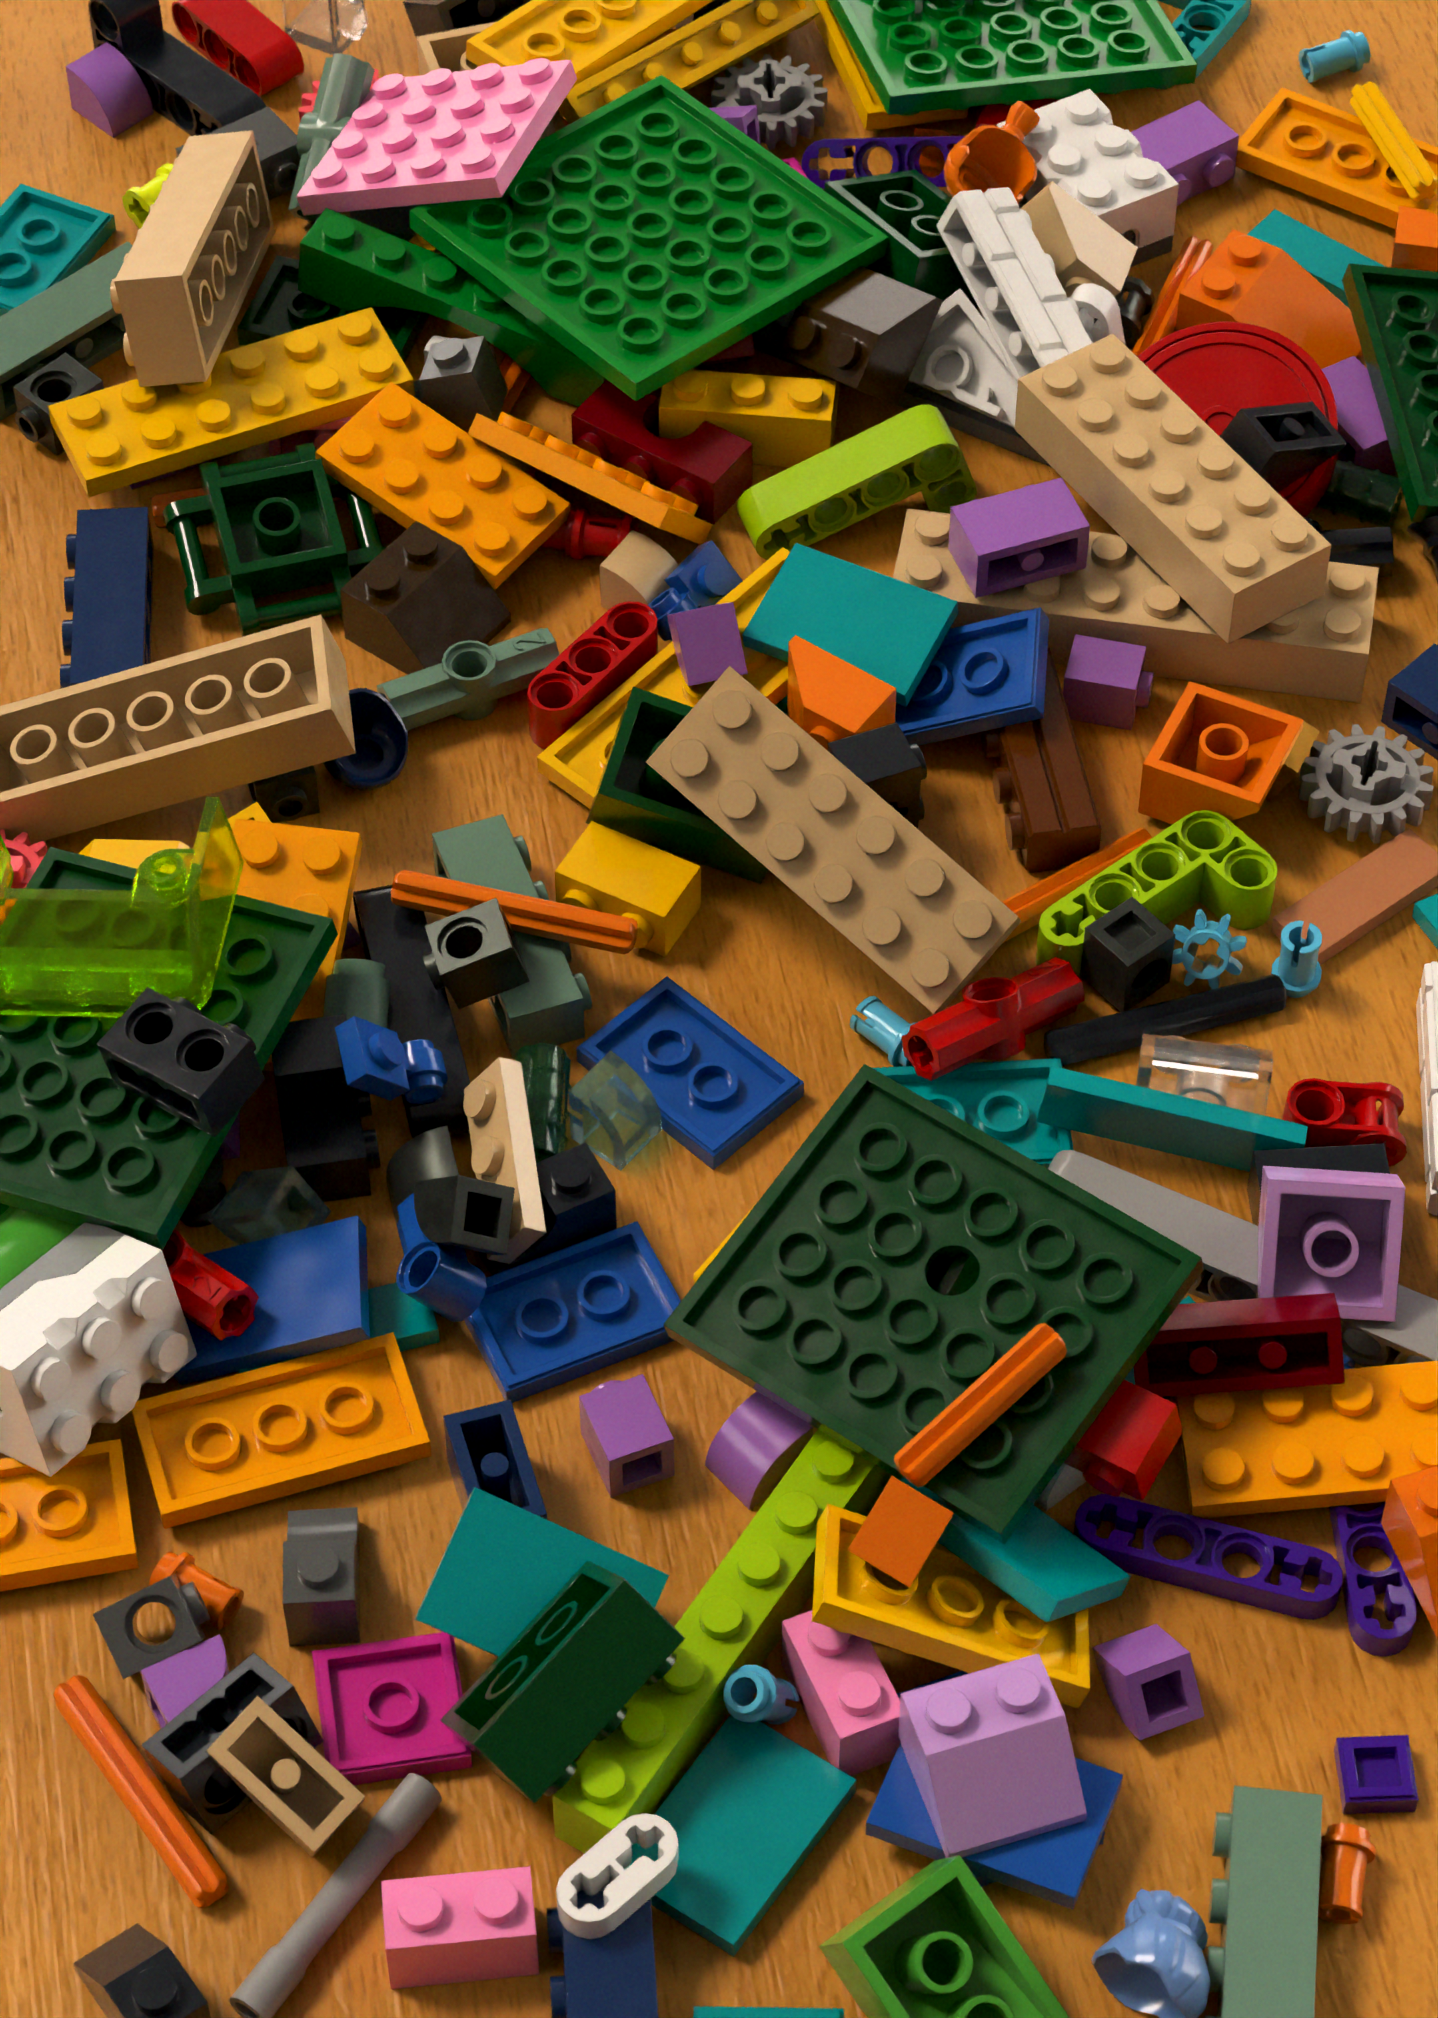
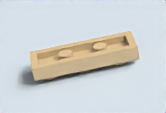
(505, 1148)

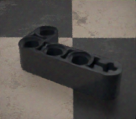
(178, 79)

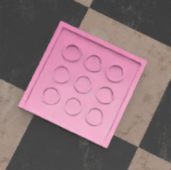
(438, 137)

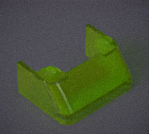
(104, 947)

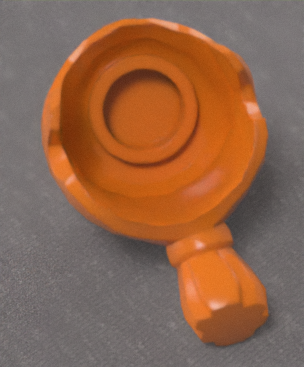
(995, 156)

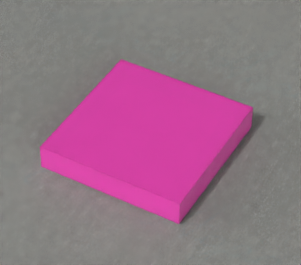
(386, 1708)

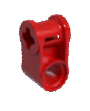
(1347, 1114)

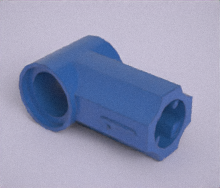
(435, 1271)

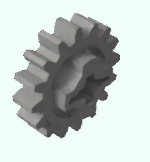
(785, 97)
(1395, 788)

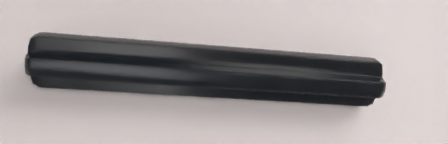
(1166, 1018)

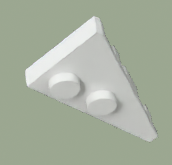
(966, 362)

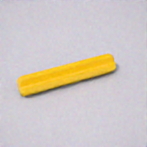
(1394, 141)

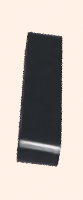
(416, 1009)

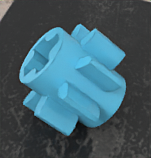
(1213, 965)

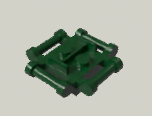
(273, 537)

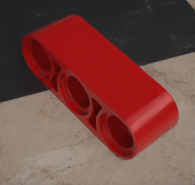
(239, 42)
(591, 669)

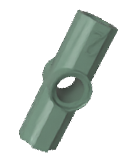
(340, 92)
(470, 679)

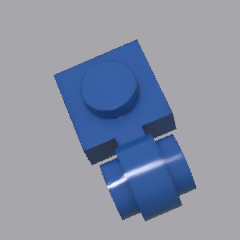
(695, 584)
(387, 1068)

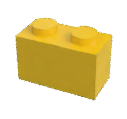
(633, 881)

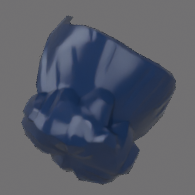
(379, 743)

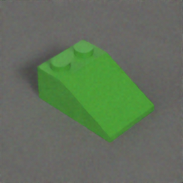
(938, 1954)

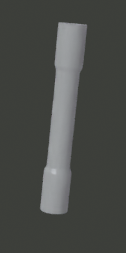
(287, 1961)

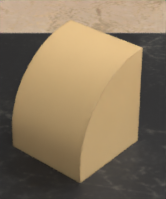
(635, 571)

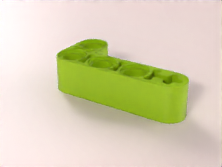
(858, 480)
(1185, 864)

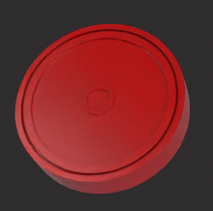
(1244, 366)

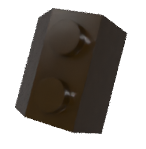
(862, 332)
(420, 601)

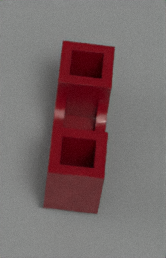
(704, 467)

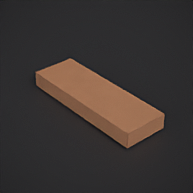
(1365, 894)

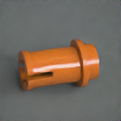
(219, 1597)
(1345, 1857)

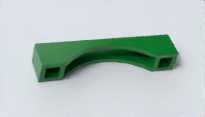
(370, 268)

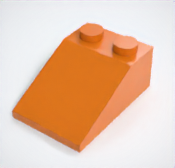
(1269, 289)

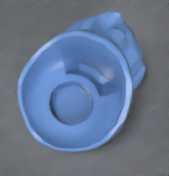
(1157, 1958)

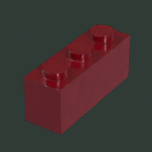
(1245, 1346)

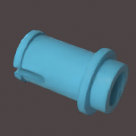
(1335, 56)
(1298, 959)
(882, 1028)
(770, 1696)

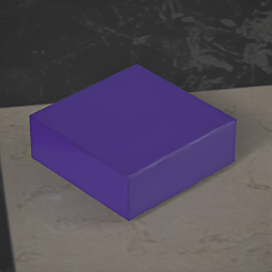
(1375, 1774)

